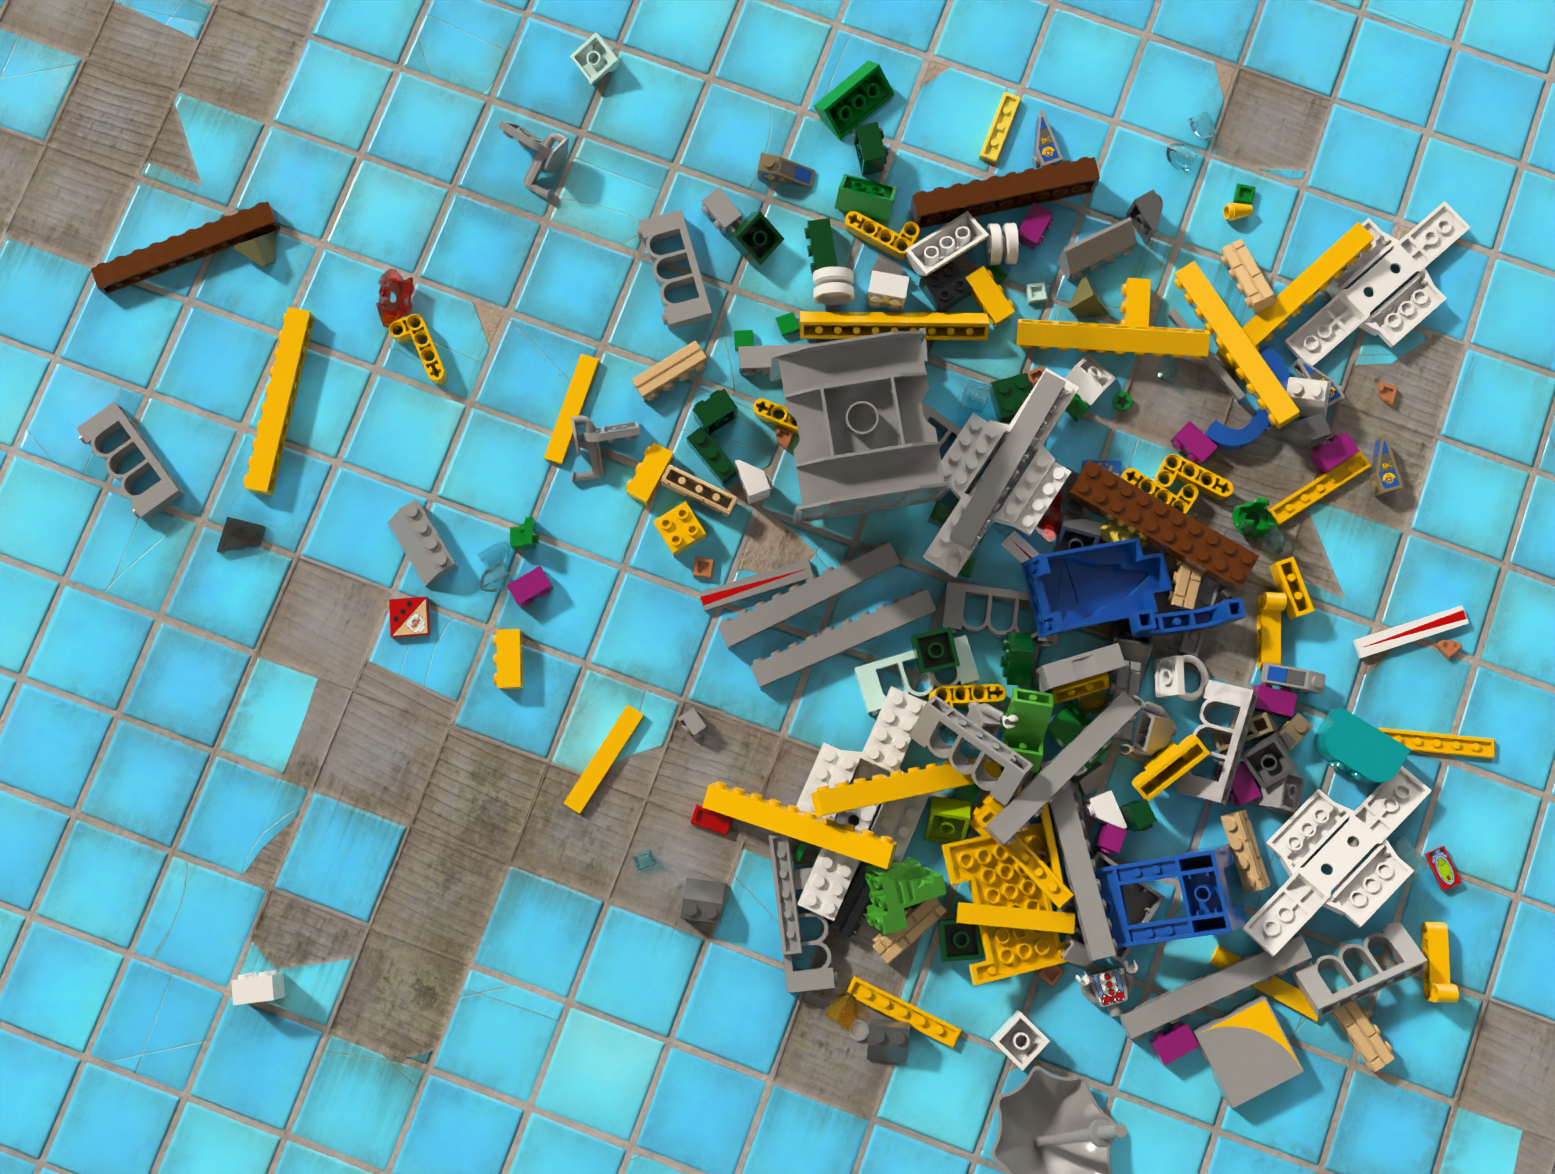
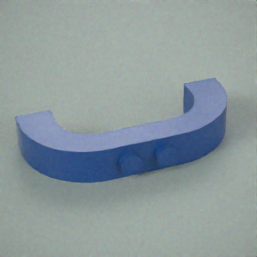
(1238, 438)
(1147, 624)

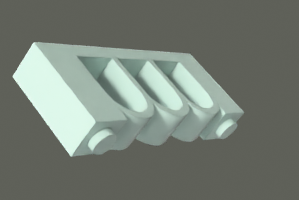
(871, 689)

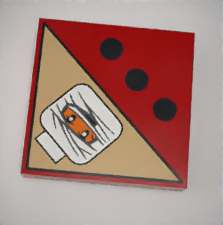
(409, 617)

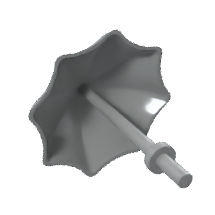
(1053, 1128)

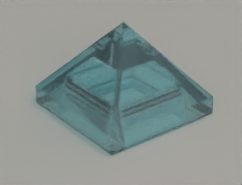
(644, 859)

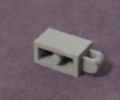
(721, 211)

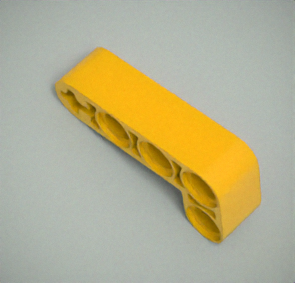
(880, 231)
(424, 350)
(784, 422)
(1197, 474)
(1156, 489)
(1269, 627)
(967, 694)
(1437, 973)

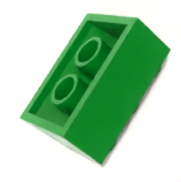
(865, 197)
(1068, 725)

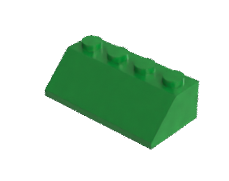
(854, 99)

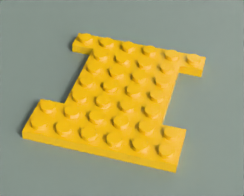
(1001, 882)

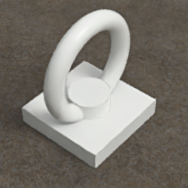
(1170, 677)

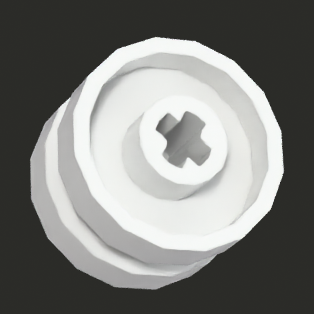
(1002, 244)
(833, 285)

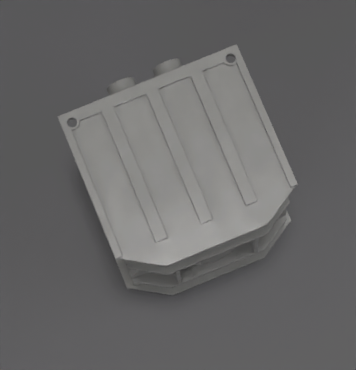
(860, 425)

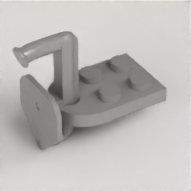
(546, 154)
(592, 436)

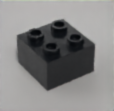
(945, 287)

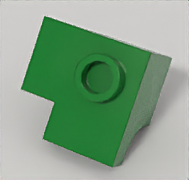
(525, 535)

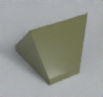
(259, 249)
(1086, 301)

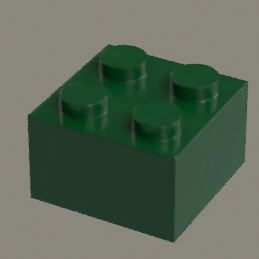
(870, 148)
(756, 238)
(1009, 395)
(715, 411)
(935, 651)
(1017, 658)
(959, 941)

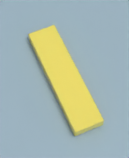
(999, 128)

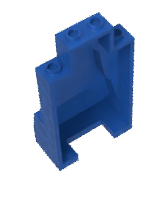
(1093, 585)

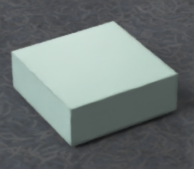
(1036, 293)

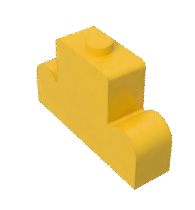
(1168, 766)

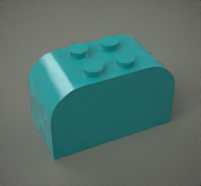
(1358, 747)

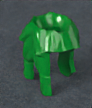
(1246, 526)

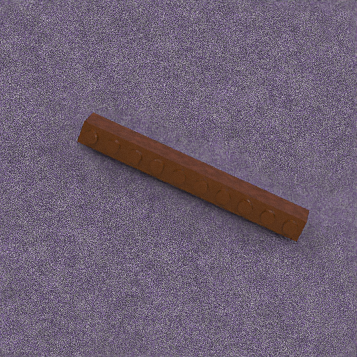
(185, 248)

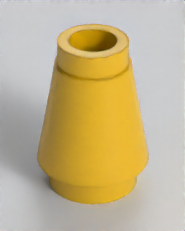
(1236, 211)

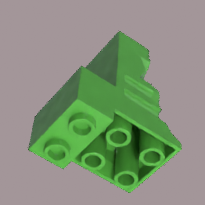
(1033, 716)
(899, 888)

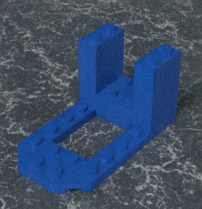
(1202, 890)

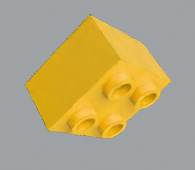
(680, 529)

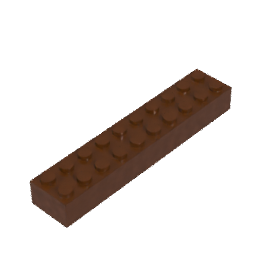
(1005, 192)
(1163, 526)

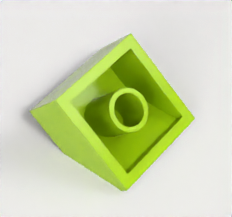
(947, 820)

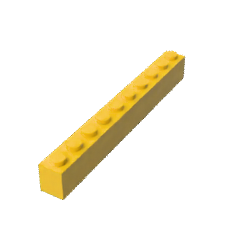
(1305, 287)
(858, 324)
(1113, 338)
(1236, 345)
(279, 401)
(894, 787)
(800, 825)

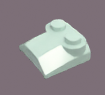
(595, 58)

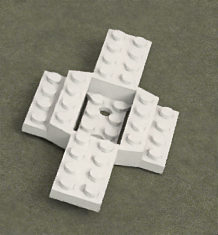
(1404, 309)
(1027, 499)
(895, 819)
(1310, 888)

